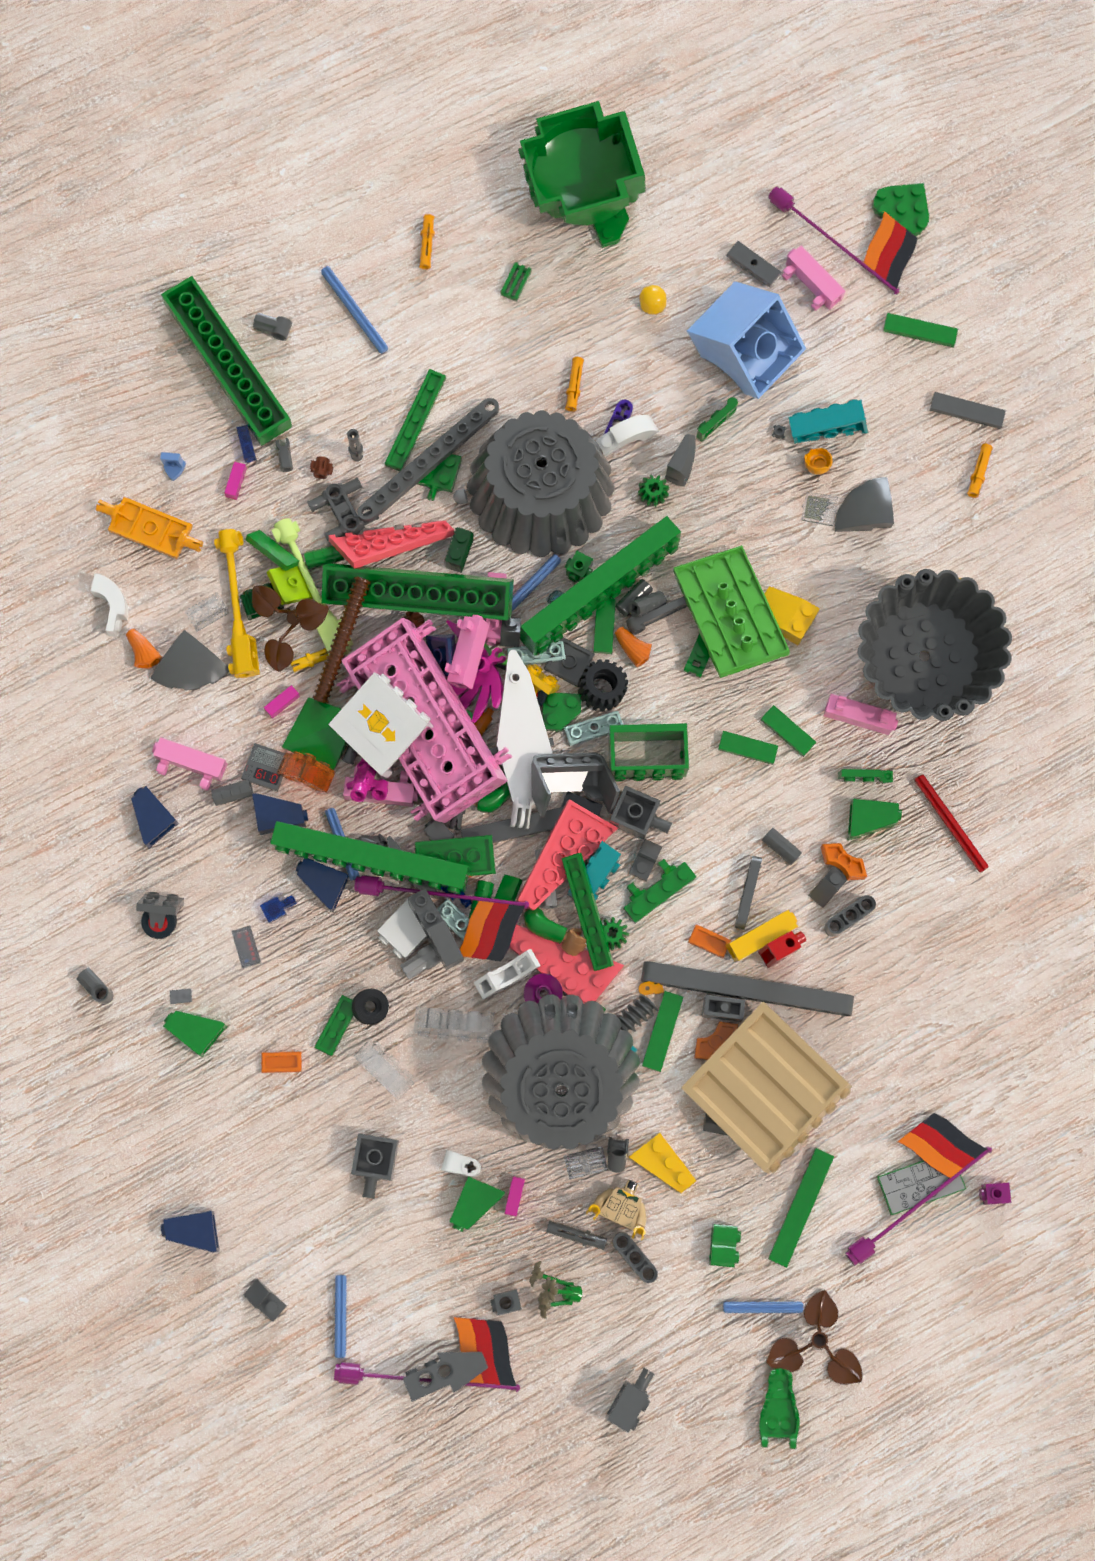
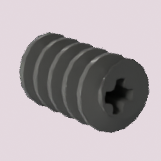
(636, 1013)

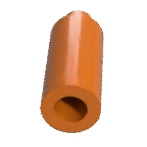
(484, 721)

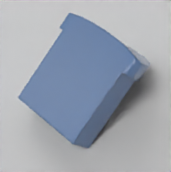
(173, 464)

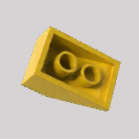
(791, 613)

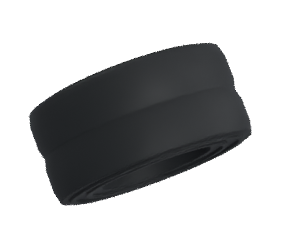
(381, 1006)

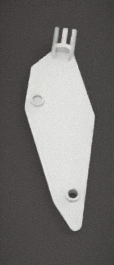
(523, 734)

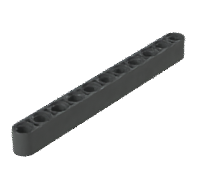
(748, 988)

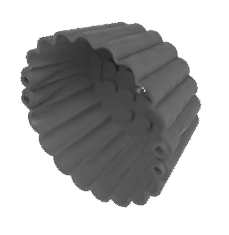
(537, 505)
(953, 626)
(556, 1046)

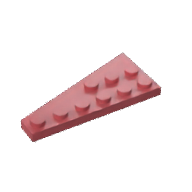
(387, 542)
(573, 833)
(572, 972)

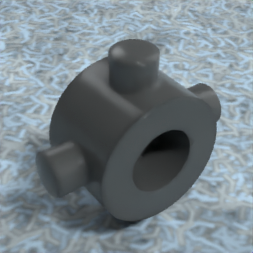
(779, 431)

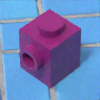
(995, 1193)

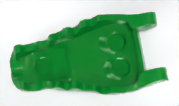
(779, 1412)

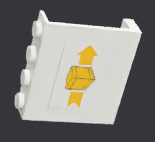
(380, 723)

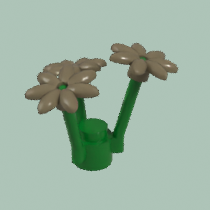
(569, 1293)

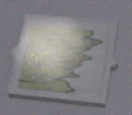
(819, 508)

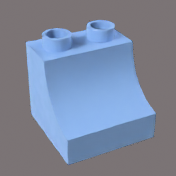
(748, 337)

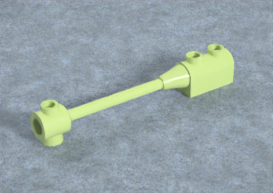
(286, 533)

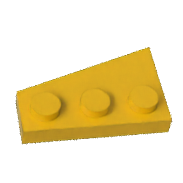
(664, 1163)

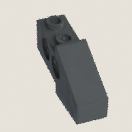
(435, 929)
(463, 1368)

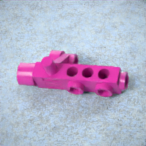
(365, 782)

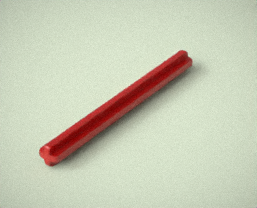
(951, 823)

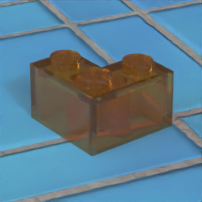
(306, 770)

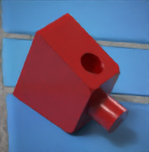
(781, 948)

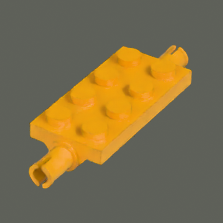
(149, 527)

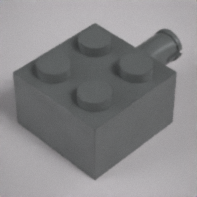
(637, 813)
(374, 1161)
(630, 1402)

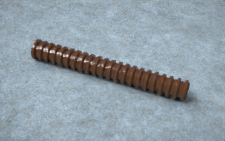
(341, 640)

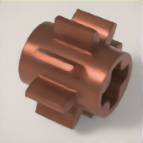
(321, 467)
(415, 617)

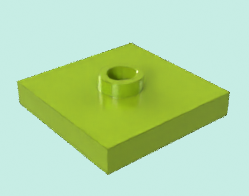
(289, 585)

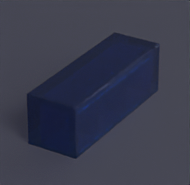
(246, 443)

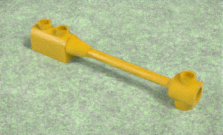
(243, 646)

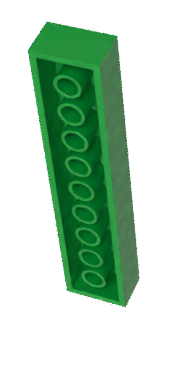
(226, 360)
(600, 586)
(421, 591)
(370, 856)

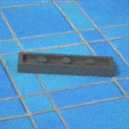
(967, 410)

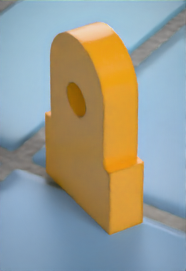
(653, 988)

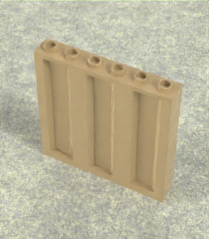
(766, 1088)

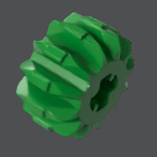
(650, 484)
(619, 935)

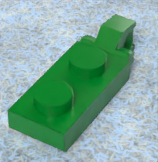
(867, 775)

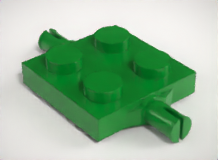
(442, 477)

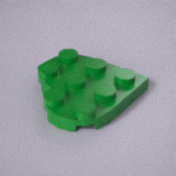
(904, 204)

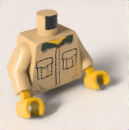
(622, 1208)

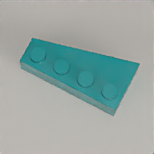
(828, 422)

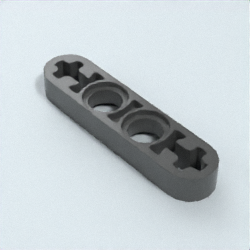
(748, 892)

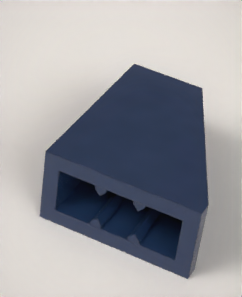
(271, 809)
(152, 816)
(323, 881)
(193, 1230)

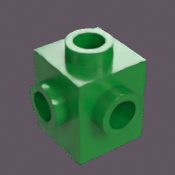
(578, 567)

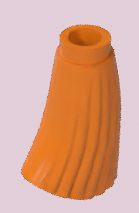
(633, 647)
(145, 654)

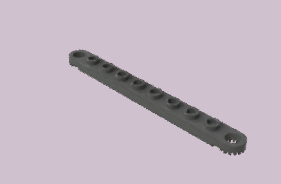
(428, 460)

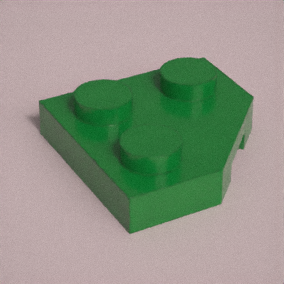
(611, 230)
(560, 710)

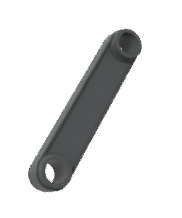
(638, 624)

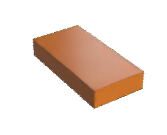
(709, 941)
(281, 1062)

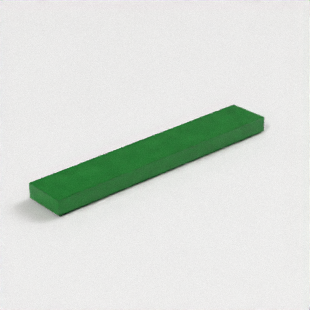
(415, 420)
(587, 911)
(801, 1207)

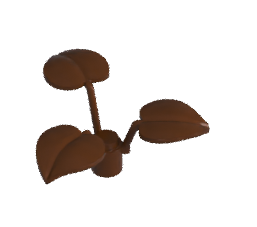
(307, 613)
(821, 1312)

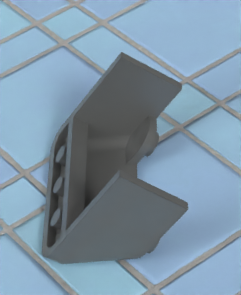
(572, 773)

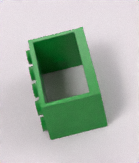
(649, 732)

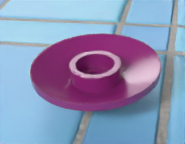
(542, 982)

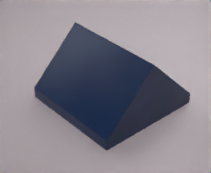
(442, 648)

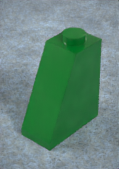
(871, 816)
(194, 1031)
(474, 1203)

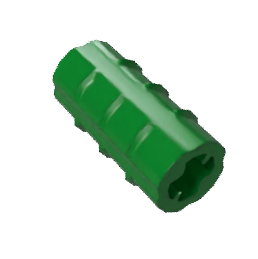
(322, 557)
(483, 889)

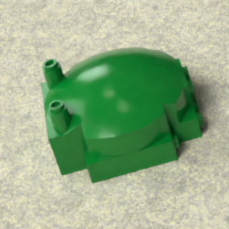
(582, 165)

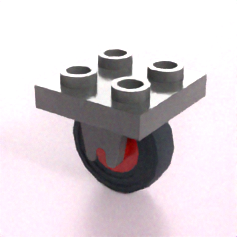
(159, 913)

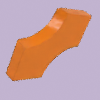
(851, 867)
(707, 1046)

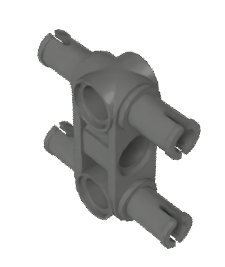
(341, 508)

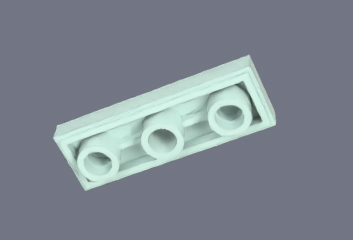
(528, 658)
(582, 731)
(453, 917)

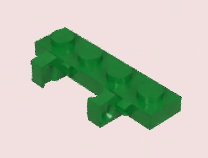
(647, 900)

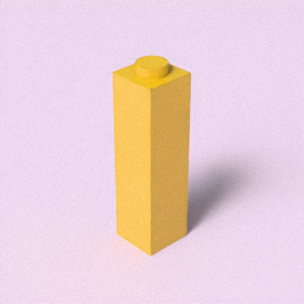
(761, 935)

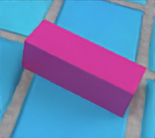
(235, 480)
(281, 702)
(514, 1196)

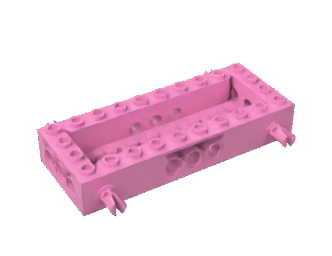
(454, 735)

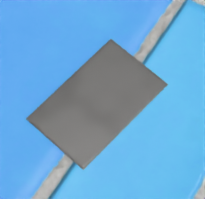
(180, 996)

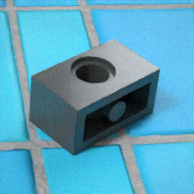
(723, 1008)

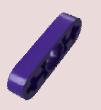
(617, 412)

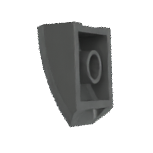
(681, 463)

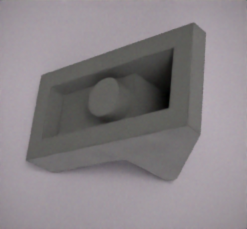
(645, 860)
(828, 887)
(265, 1300)

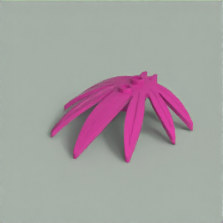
(486, 677)

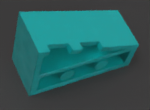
(600, 867)

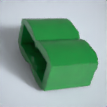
(723, 1245)

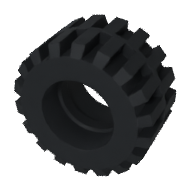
(608, 672)

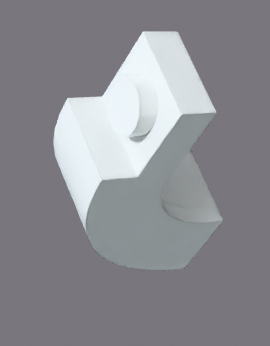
(627, 431)
(106, 589)
(507, 975)

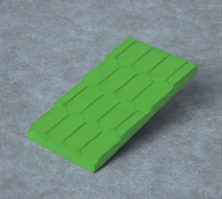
(731, 611)

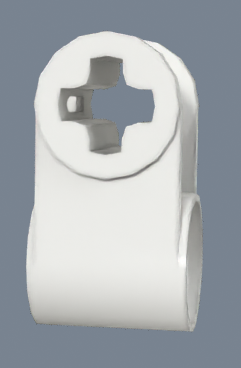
(457, 1164)

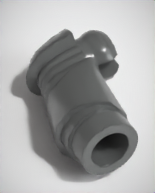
(379, 839)

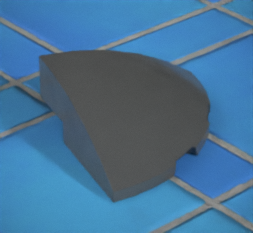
(866, 507)
(189, 665)

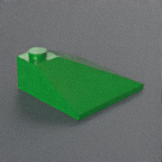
(314, 734)

